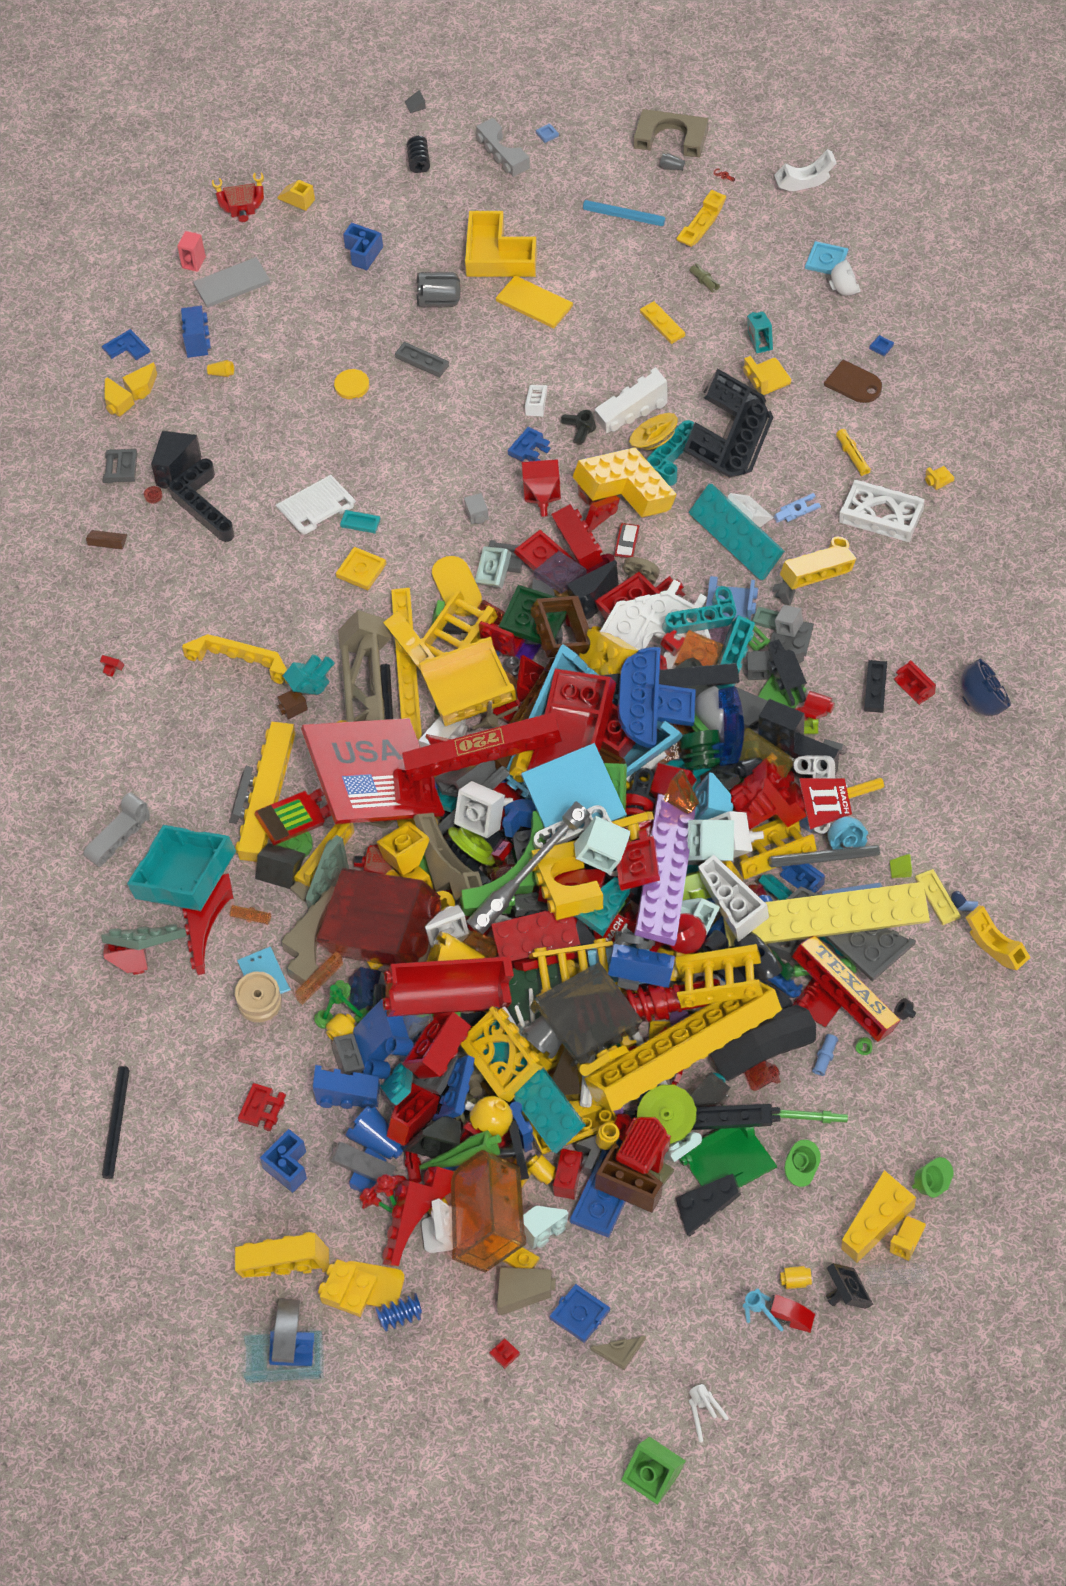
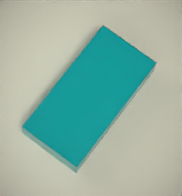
(360, 521)

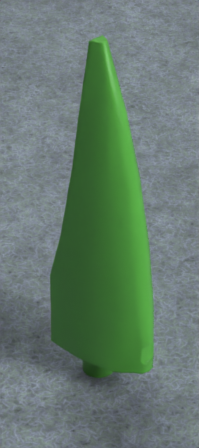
(466, 1150)

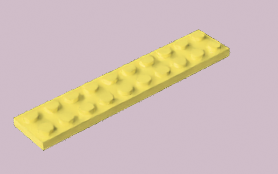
(842, 913)

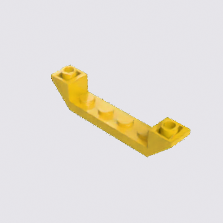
(234, 649)

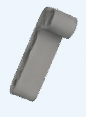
(116, 834)

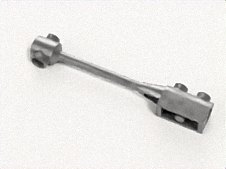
(500, 899)

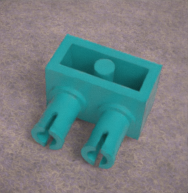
(309, 677)

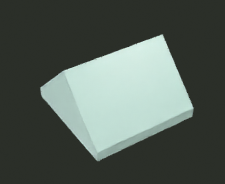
(493, 566)

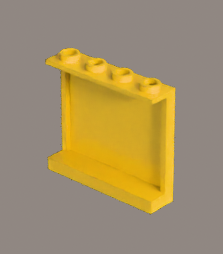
(466, 681)

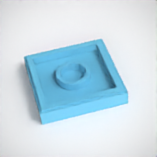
(825, 257)

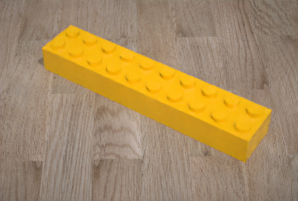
(679, 1048)

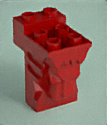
(768, 794)

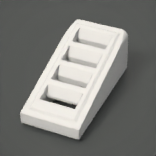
(536, 406)

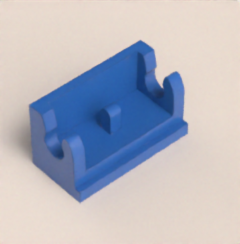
(803, 876)

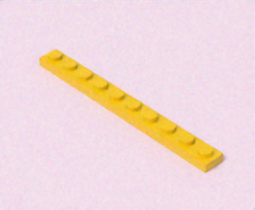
(406, 667)

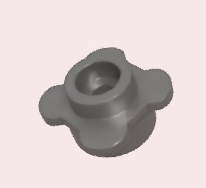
(508, 665)

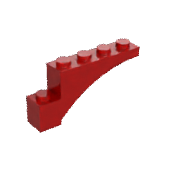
(201, 921)
(411, 1206)

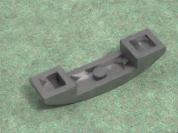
(286, 1330)

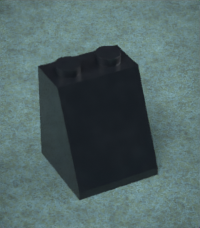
(173, 456)

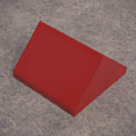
(528, 674)

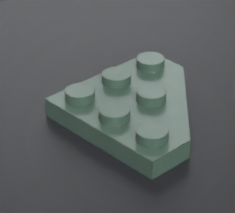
(328, 869)
(143, 936)

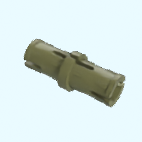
(704, 277)

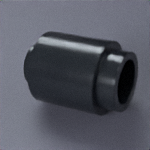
(745, 767)

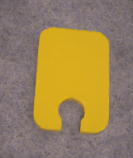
(388, 1285)

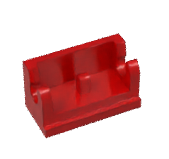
(915, 682)

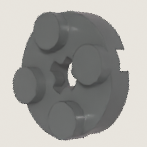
(629, 938)

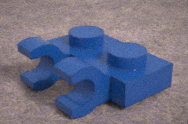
(526, 443)

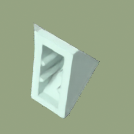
(701, 908)

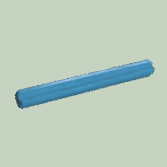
(624, 213)

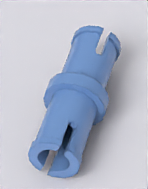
(825, 1054)

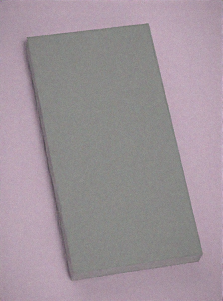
(231, 282)

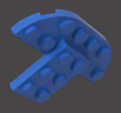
(646, 701)

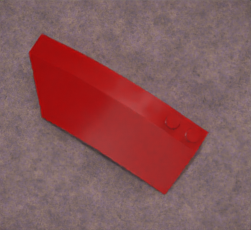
(582, 713)

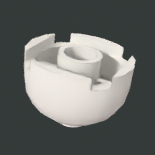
(844, 279)

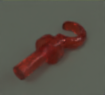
(725, 174)

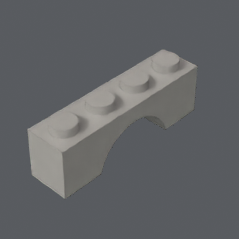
(513, 159)

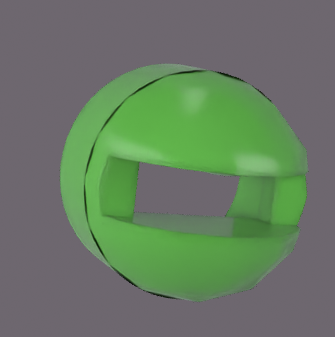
(859, 1045)

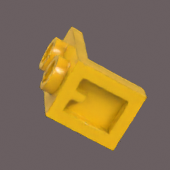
(907, 1238)

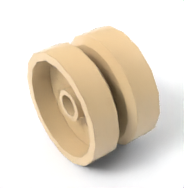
(258, 997)

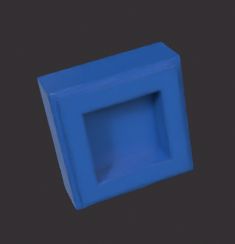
(881, 345)

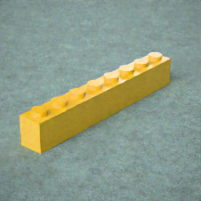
(266, 787)

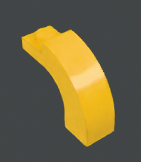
(1004, 950)

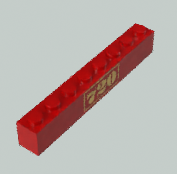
(481, 747)

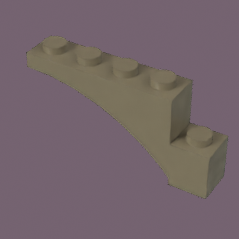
(443, 864)
(302, 939)

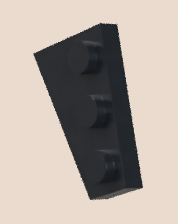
(704, 1202)

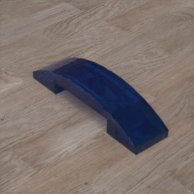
(733, 725)

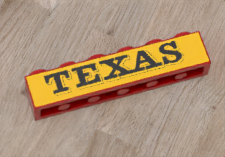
(846, 988)

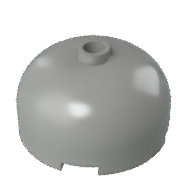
(708, 710)

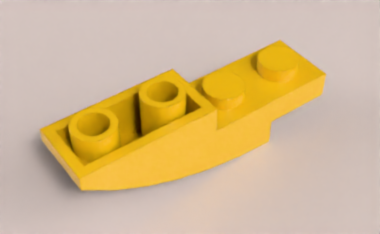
(408, 638)

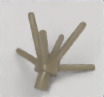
(491, 719)

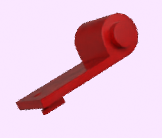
(816, 706)

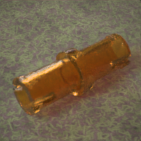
(250, 914)

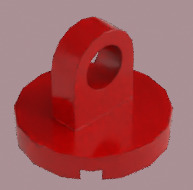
(690, 934)

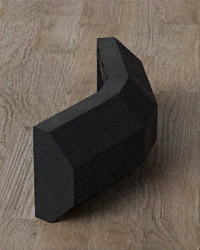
(774, 1036)

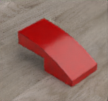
(789, 1310)

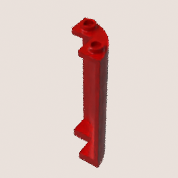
(447, 986)

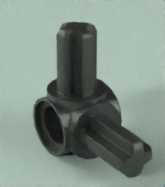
(584, 423)

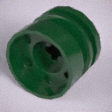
(701, 749)

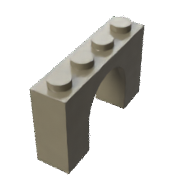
(653, 122)

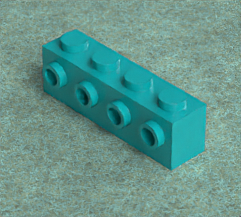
(736, 644)

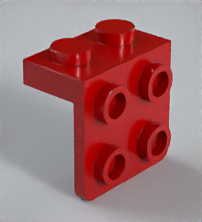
(501, 639)

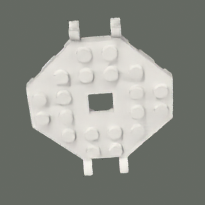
(643, 617)

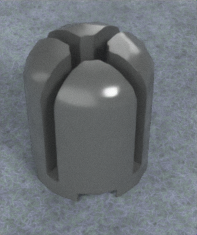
(438, 289)

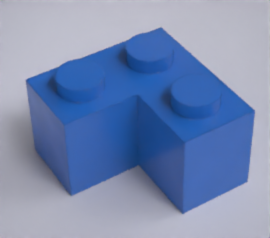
(363, 245)
(282, 1160)

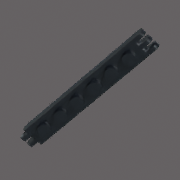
(732, 1116)

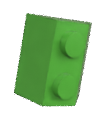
(653, 1469)

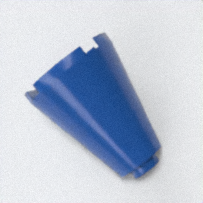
(371, 1132)

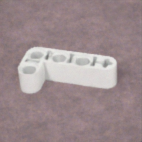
(815, 769)
(571, 833)

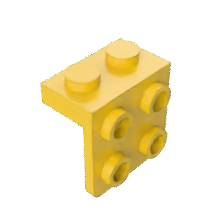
(766, 375)

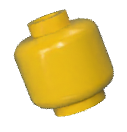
(340, 1025)

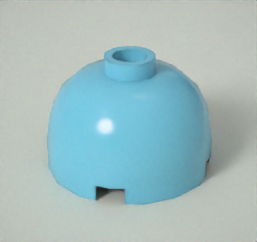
(847, 831)

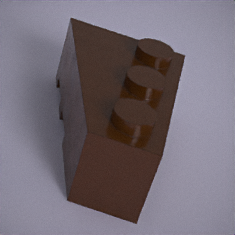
(627, 1183)

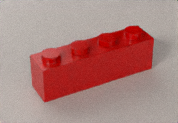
(577, 537)

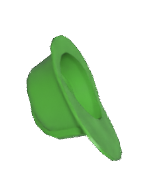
(802, 1155)
(934, 1177)

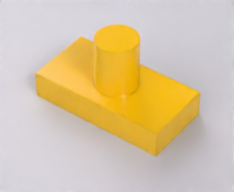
(632, 823)

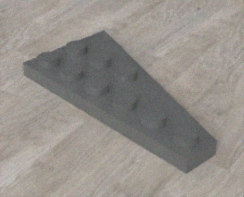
(868, 950)

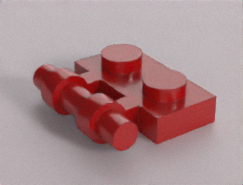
(256, 1104)

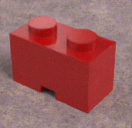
(568, 1174)

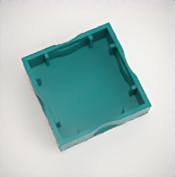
(181, 867)

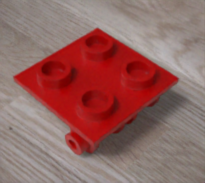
(818, 1002)

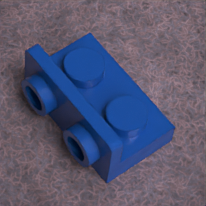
(303, 1350)

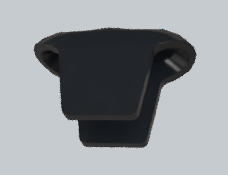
(769, 965)

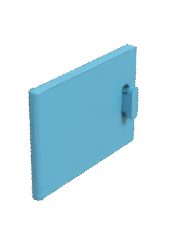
(265, 964)

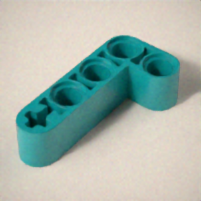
(667, 453)
(698, 615)

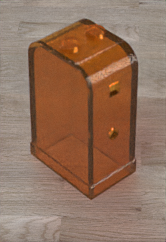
(486, 1211)

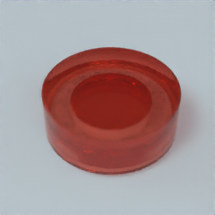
(153, 494)

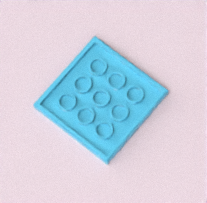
(569, 779)

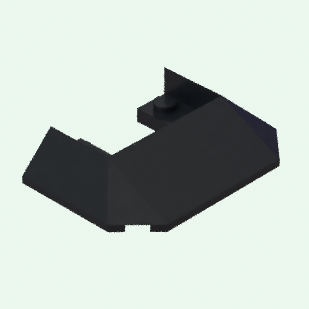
(749, 415)

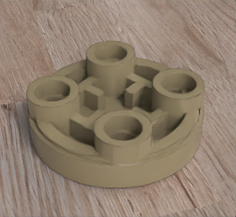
(647, 568)

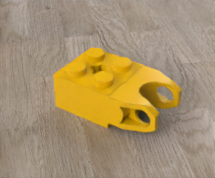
(606, 652)

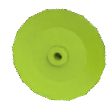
(472, 844)
(672, 1108)

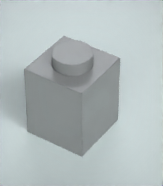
(476, 508)
(789, 620)

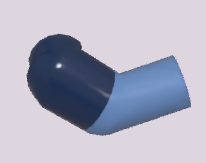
(961, 902)

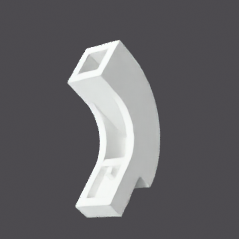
(806, 177)

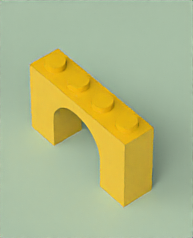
(562, 899)

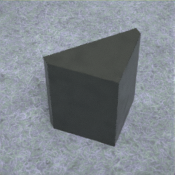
(278, 865)

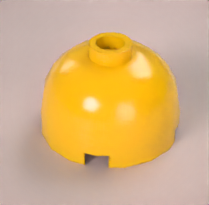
(492, 1115)

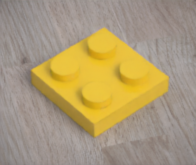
(361, 568)

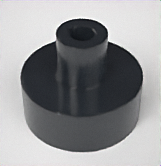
(904, 1009)

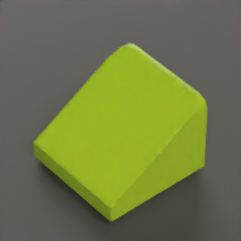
(901, 867)

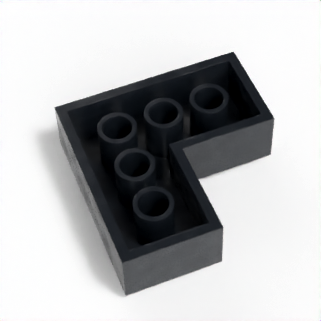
(785, 730)

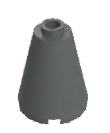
(542, 1036)

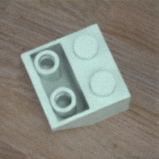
(710, 839)
(601, 844)
(542, 1223)

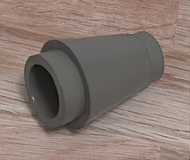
(671, 162)

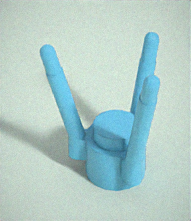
(756, 1302)

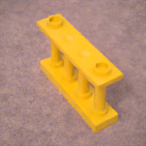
(456, 600)
(774, 833)
(541, 954)
(718, 960)

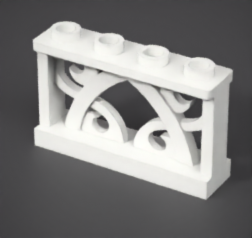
(879, 495)

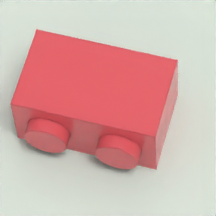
(191, 251)

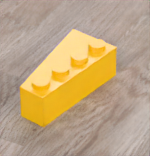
(878, 1216)
(282, 1256)

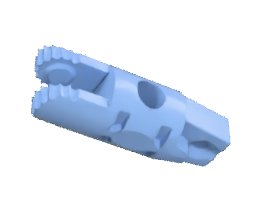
(789, 513)

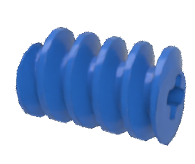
(399, 1312)

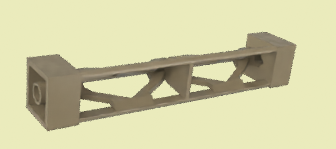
(365, 636)

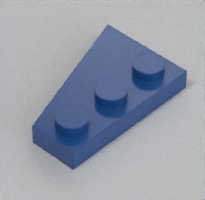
(455, 1097)

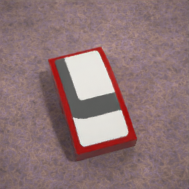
(627, 540)

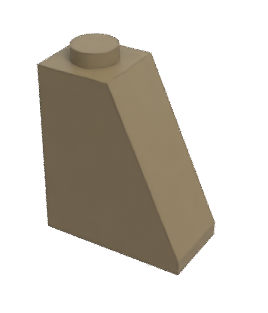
(523, 1288)

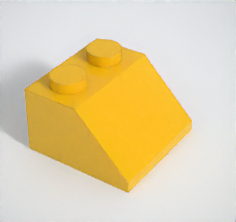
(404, 847)

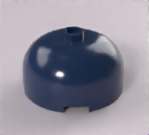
(982, 689)

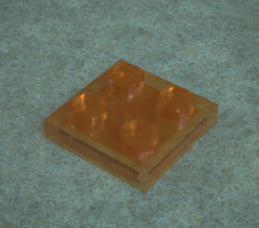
(700, 648)

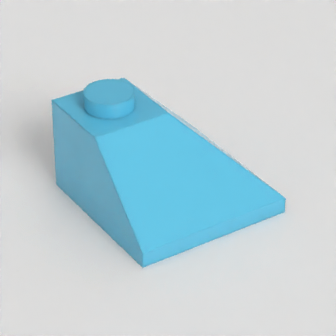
(712, 798)

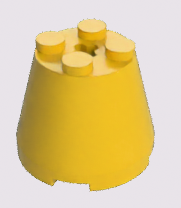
(451, 949)

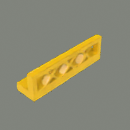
(307, 871)

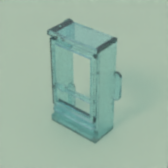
(257, 1361)

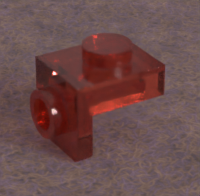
(762, 1075)

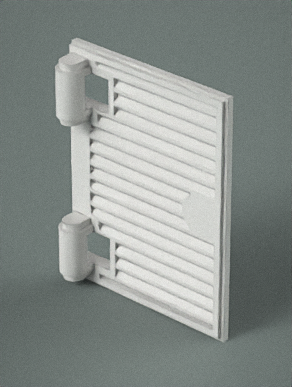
(316, 504)

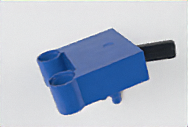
(381, 1036)

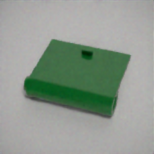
(727, 1153)

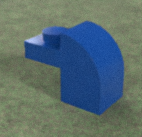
(517, 814)

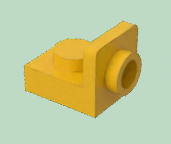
(938, 477)

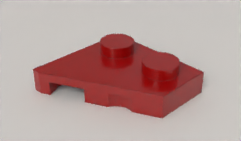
(600, 511)

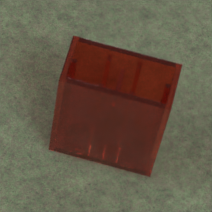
(379, 917)

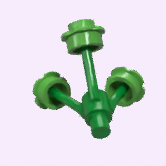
(339, 993)

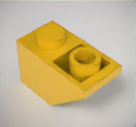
(298, 194)

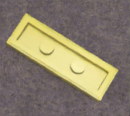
(938, 897)

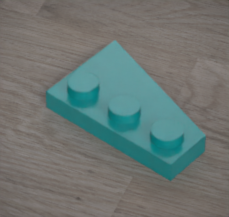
(612, 901)

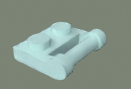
(680, 1148)

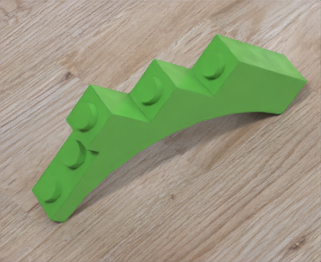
(474, 897)

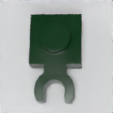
(787, 968)

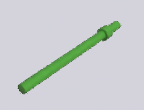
(824, 1116)

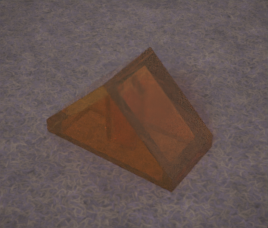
(681, 793)

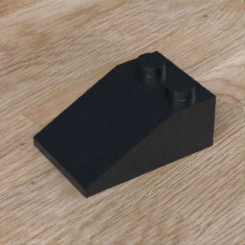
(593, 586)

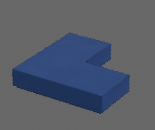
(126, 342)

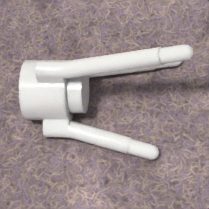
(522, 1024)
(702, 1398)

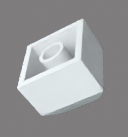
(480, 809)
(742, 835)

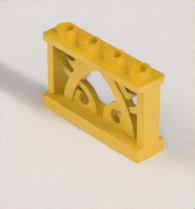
(475, 1049)

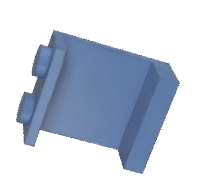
(742, 597)

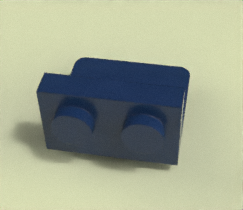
(362, 987)

